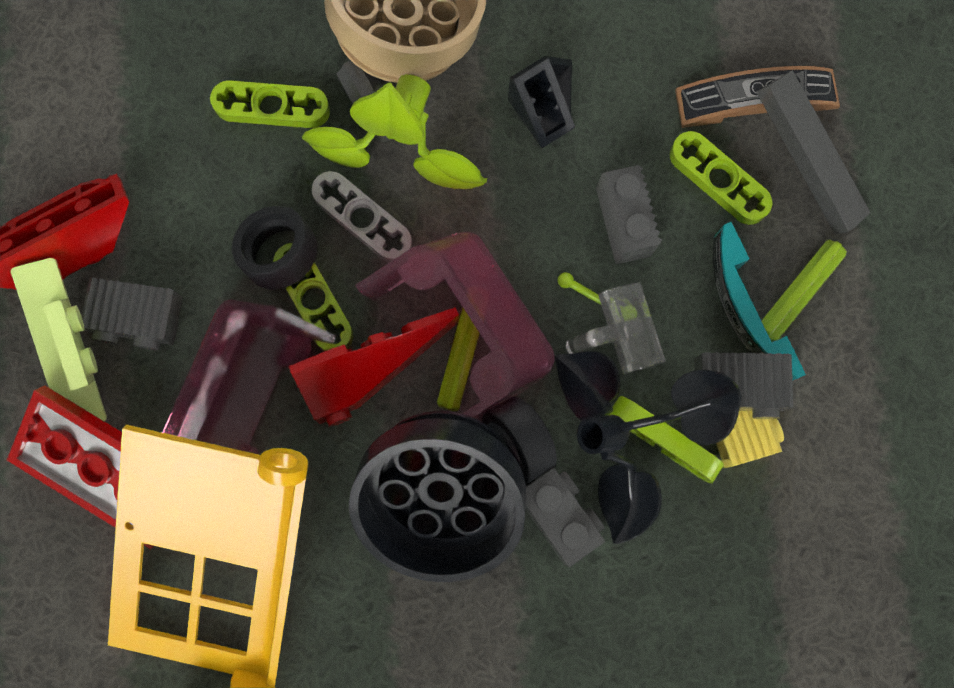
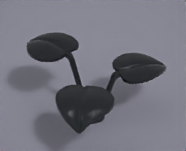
(632, 499)

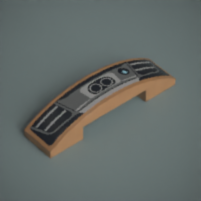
(736, 95)

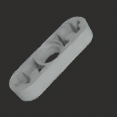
(346, 190)

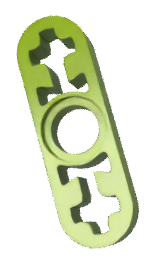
(259, 91)
(736, 173)
(338, 319)
(674, 444)

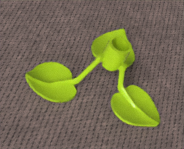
(401, 117)

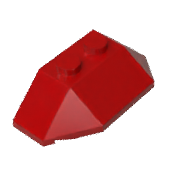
(72, 228)

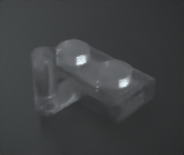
(628, 328)

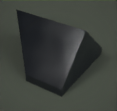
(544, 98)

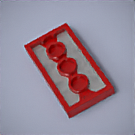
(70, 452)

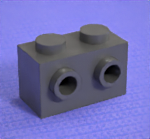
(561, 518)

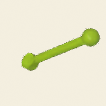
(566, 280)

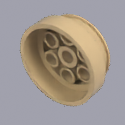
(405, 35)

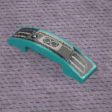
(727, 258)

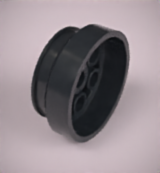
(431, 525)

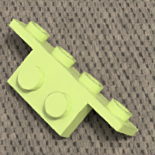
(57, 335)

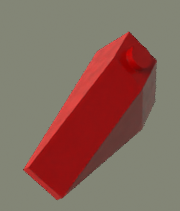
(346, 378)

